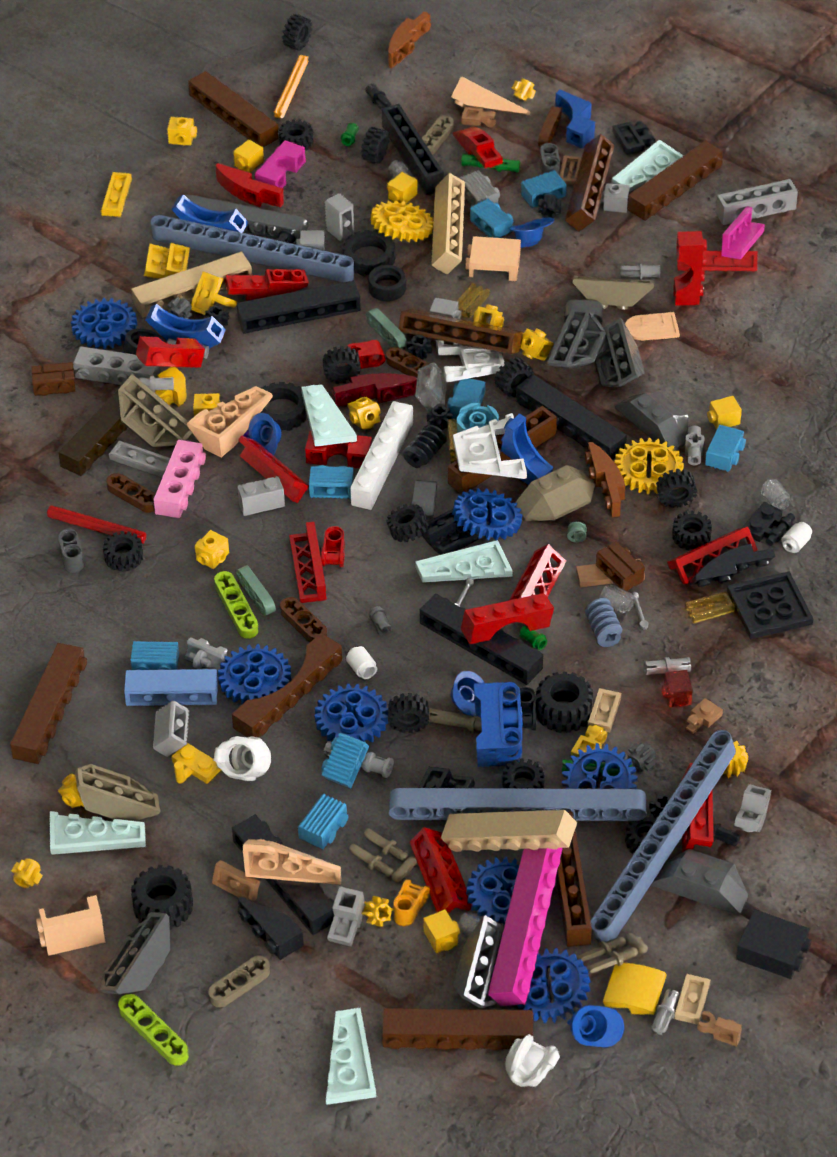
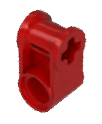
(369, 353)
(334, 547)

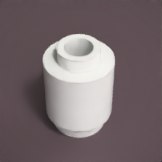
(796, 537)
(361, 662)

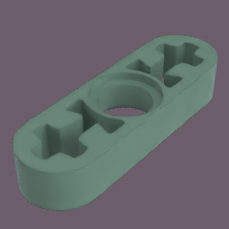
(386, 328)
(255, 590)

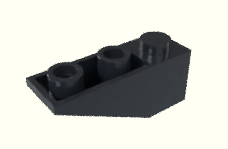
(276, 929)

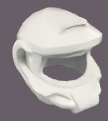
(249, 757)
(529, 1062)

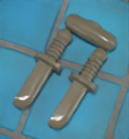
(388, 847)
(616, 958)

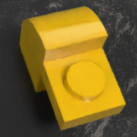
(179, 393)

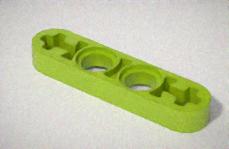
(236, 604)
(150, 1031)

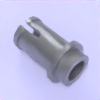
(378, 616)

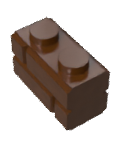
(53, 379)
(620, 566)

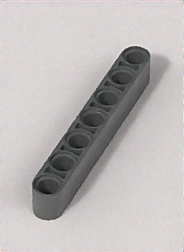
(260, 221)

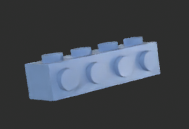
(164, 686)

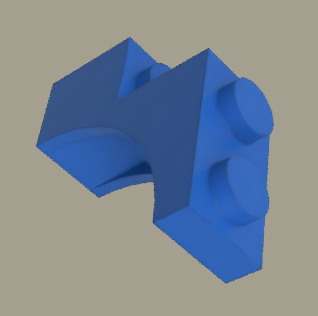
(581, 128)
(192, 212)
(205, 331)
(519, 446)

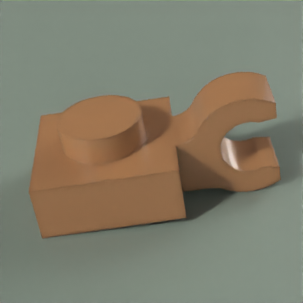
(474, 116)
(703, 714)
(723, 1029)

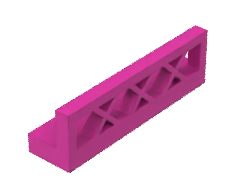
(741, 235)

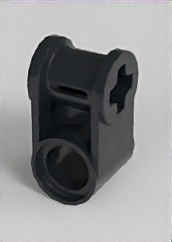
(528, 705)

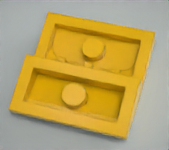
(166, 261)
(634, 988)

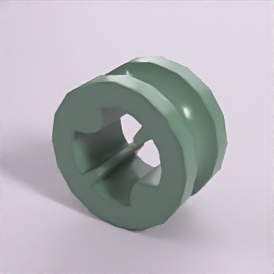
(575, 527)

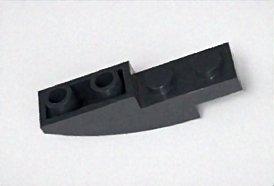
(730, 562)

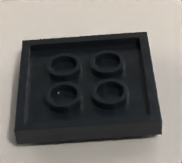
(770, 605)

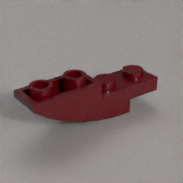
(381, 386)

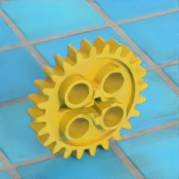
(402, 221)
(633, 463)

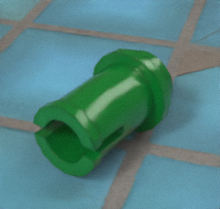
(348, 136)
(537, 640)

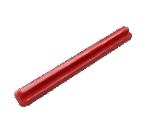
(91, 522)

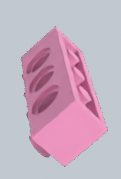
(179, 479)

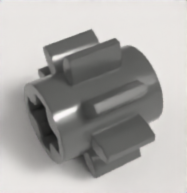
(180, 307)
(642, 756)

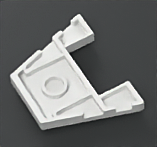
(475, 361)
(479, 452)

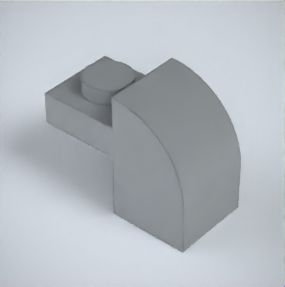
(753, 809)
(347, 916)

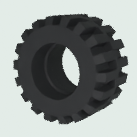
(564, 715)
(162, 882)

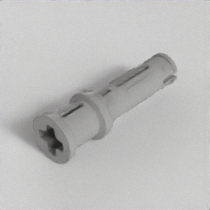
(371, 762)

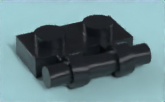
(629, 136)
(764, 519)

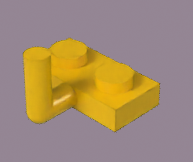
(207, 294)
(193, 762)

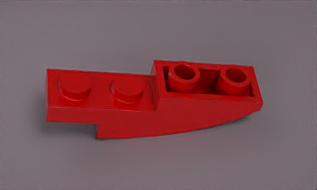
(480, 144)
(242, 186)
(271, 284)

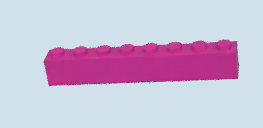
(524, 926)

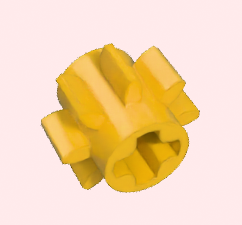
(523, 89)
(26, 873)
(377, 911)

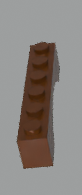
(259, 714)

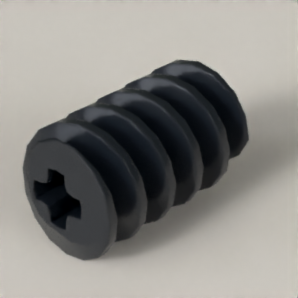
(424, 446)

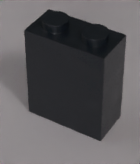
(773, 944)

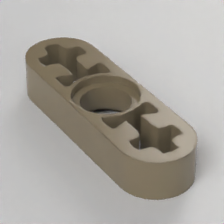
(436, 129)
(235, 991)

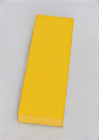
(116, 194)

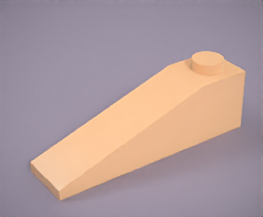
(476, 96)
(224, 425)
(280, 862)

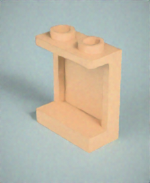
(494, 255)
(72, 929)

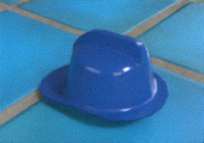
(531, 232)
(265, 431)
(463, 692)
(596, 1026)

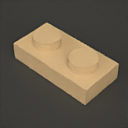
(605, 709)
(692, 999)

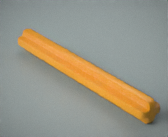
(290, 87)

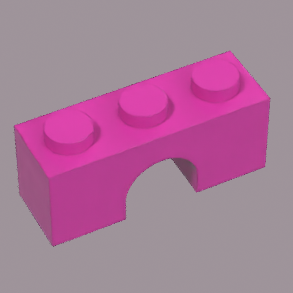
(285, 158)

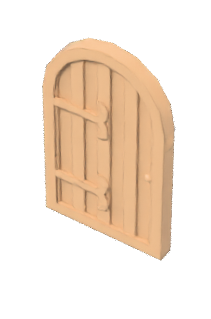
(653, 326)

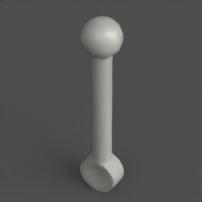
(469, 582)
(643, 623)

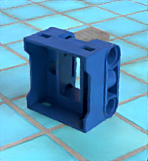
(500, 723)

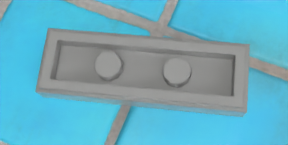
(139, 458)

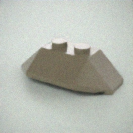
(612, 290)
(150, 415)
(556, 494)
(114, 794)

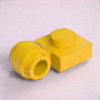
(593, 735)

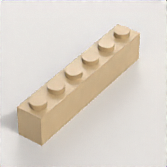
(448, 223)
(186, 282)
(509, 830)

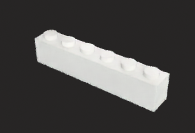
(381, 455)

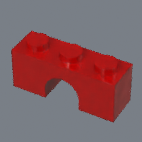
(155, 352)
(353, 451)

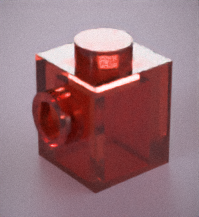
(677, 688)

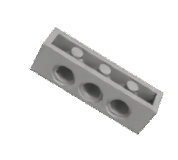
(763, 199)
(110, 366)

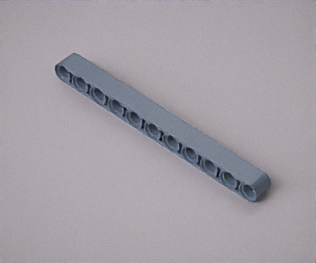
(255, 248)
(584, 803)
(663, 837)

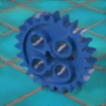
(103, 323)
(472, 514)
(253, 673)
(351, 713)
(579, 777)
(487, 900)
(573, 981)

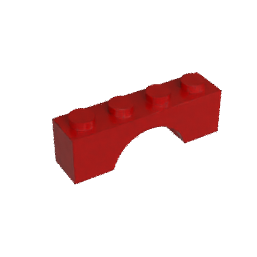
(688, 286)
(483, 622)

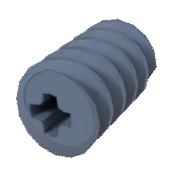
(603, 622)

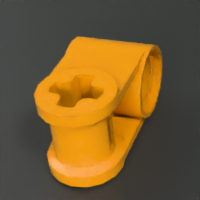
(409, 902)

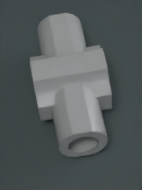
(694, 445)

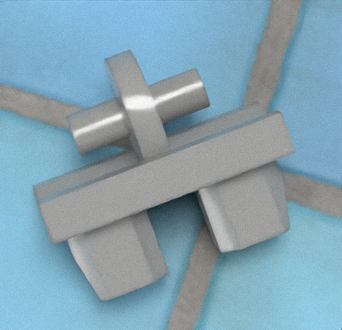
(204, 655)

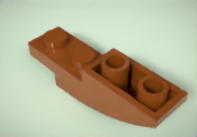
(404, 37)
(606, 476)

